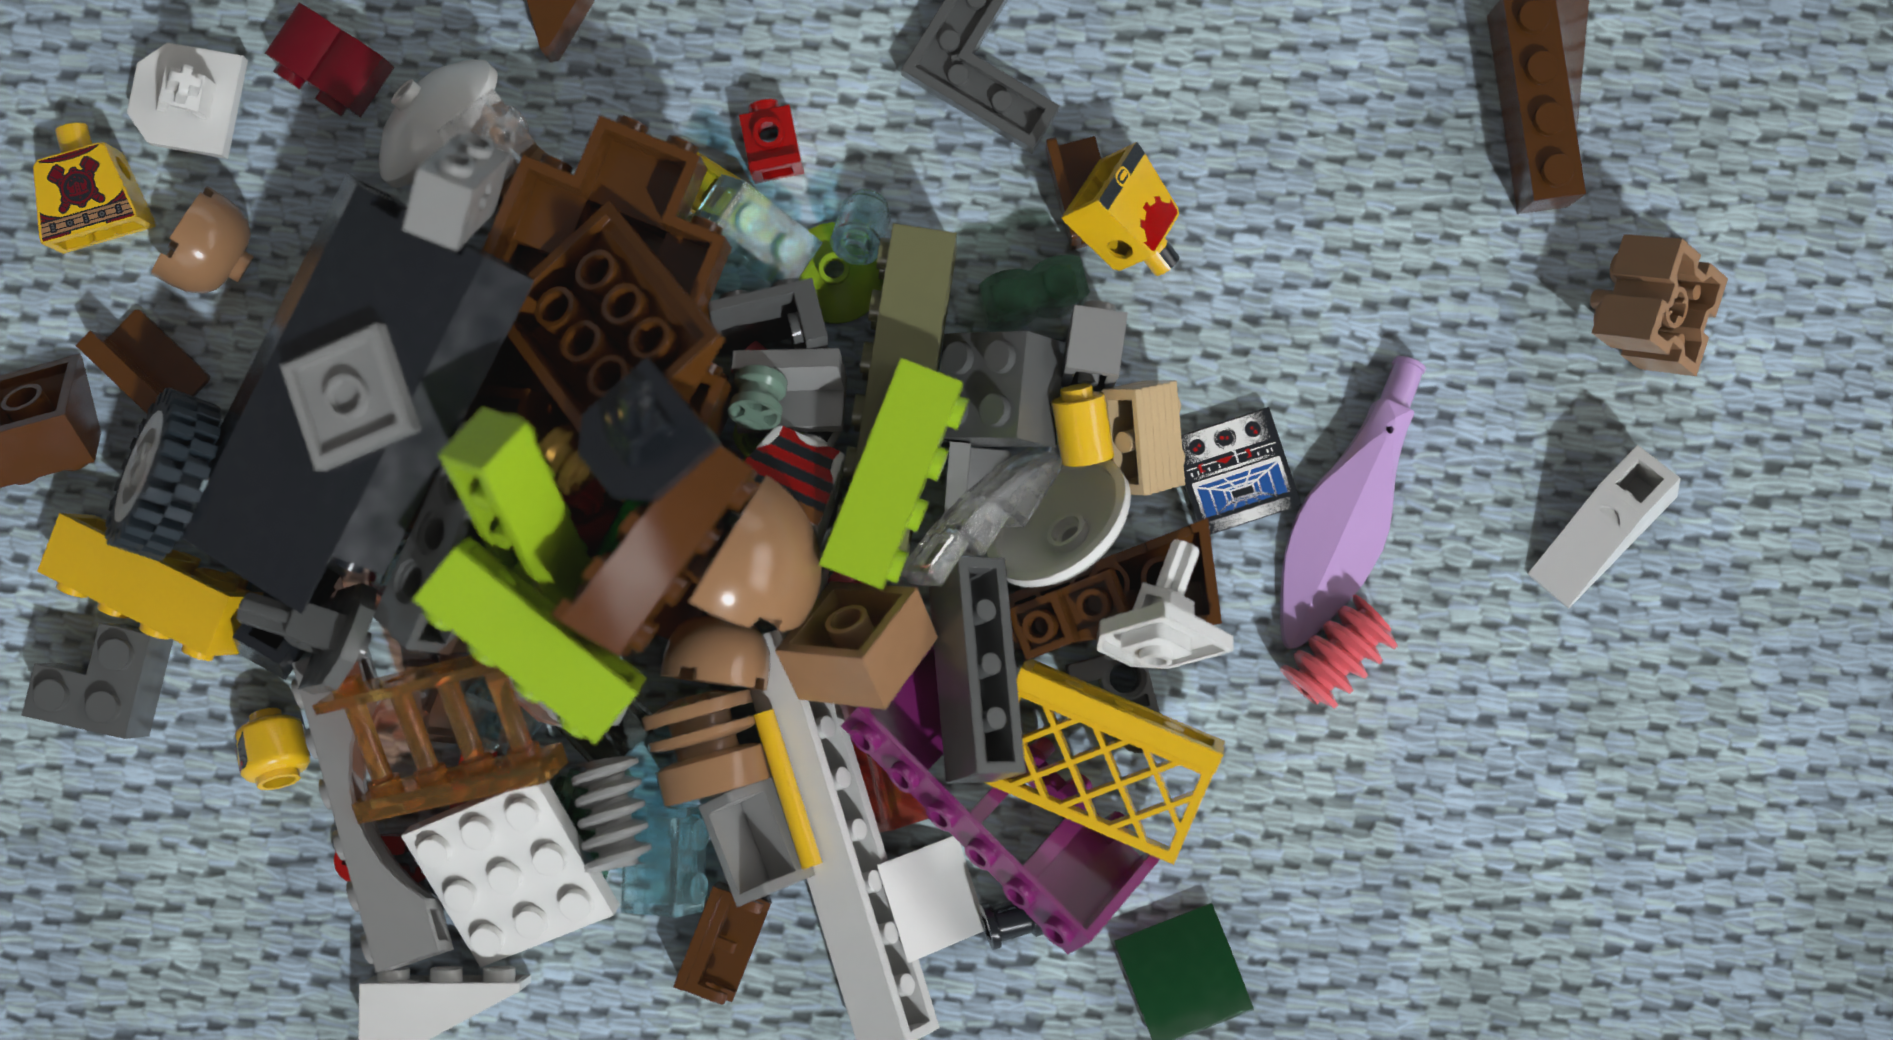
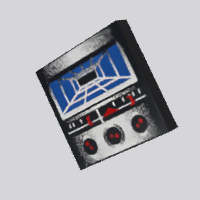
(1237, 472)

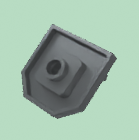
(333, 635)

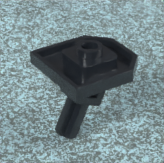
(643, 436)

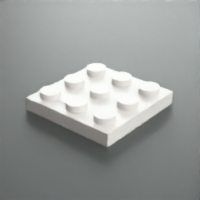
(510, 871)

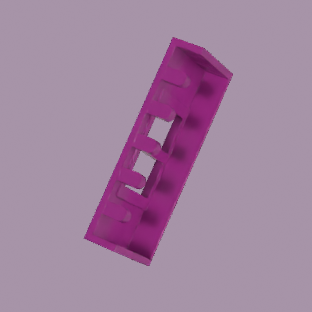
(1070, 879)

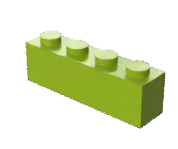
(892, 475)
(516, 503)
(514, 629)

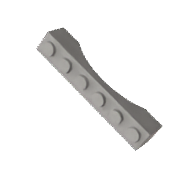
(397, 914)

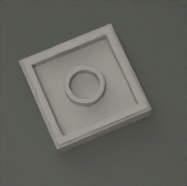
(350, 397)

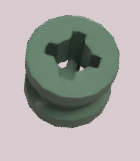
(757, 397)

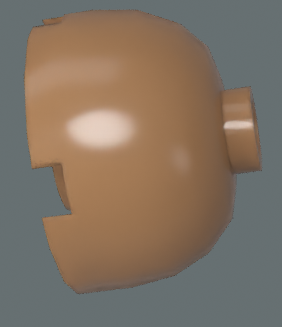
(206, 246)
(717, 653)

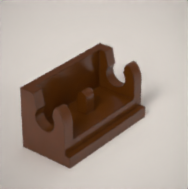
(721, 946)

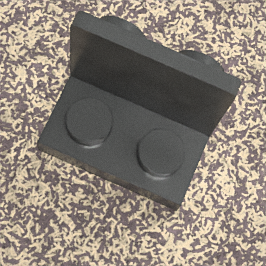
(770, 315)

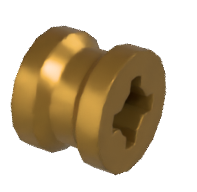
(561, 454)

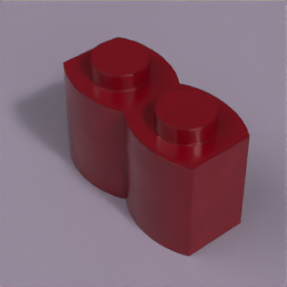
(328, 60)

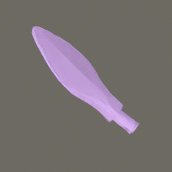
(1347, 514)

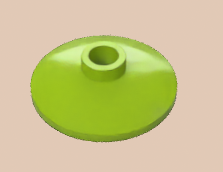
(841, 297)

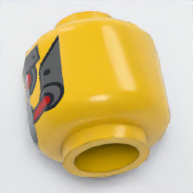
(271, 749)

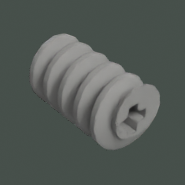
(611, 813)

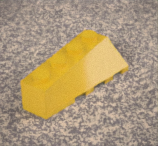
(165, 596)

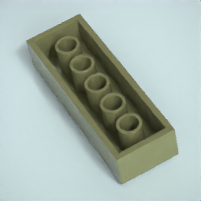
(907, 322)

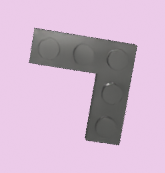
(949, 70)

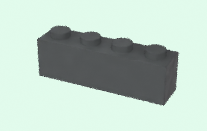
(976, 673)

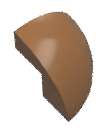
(765, 564)

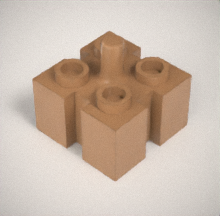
(1658, 304)

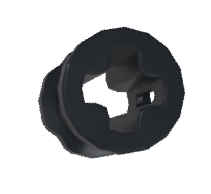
(1006, 922)

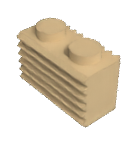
(1147, 434)

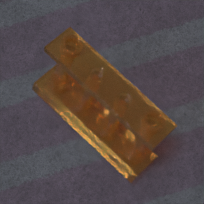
(433, 783)

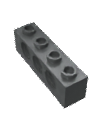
(437, 531)

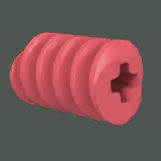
(1341, 654)

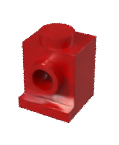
(776, 158)

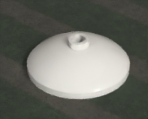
(423, 109)
(1069, 527)

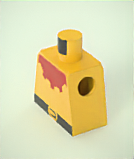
(1125, 212)

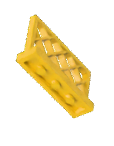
(1130, 725)

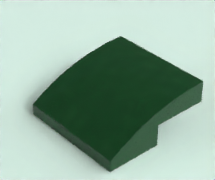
(1184, 974)

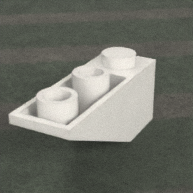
(1606, 525)
(426, 1005)

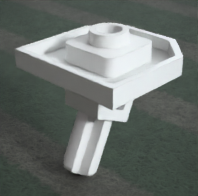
(188, 98)
(1162, 623)

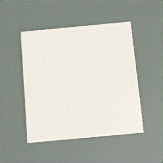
(931, 898)

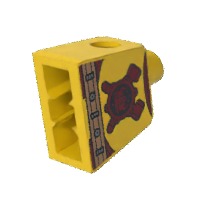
(86, 193)

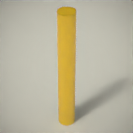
(787, 789)

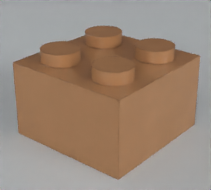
(857, 645)

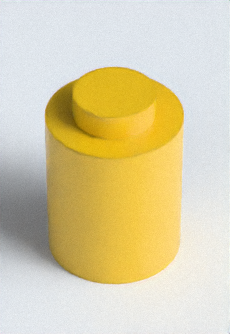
(1082, 426)

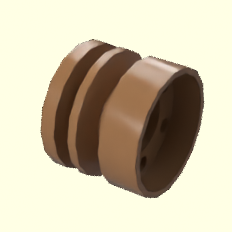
(706, 747)

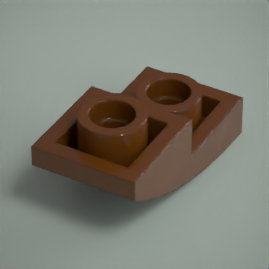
(1068, 613)

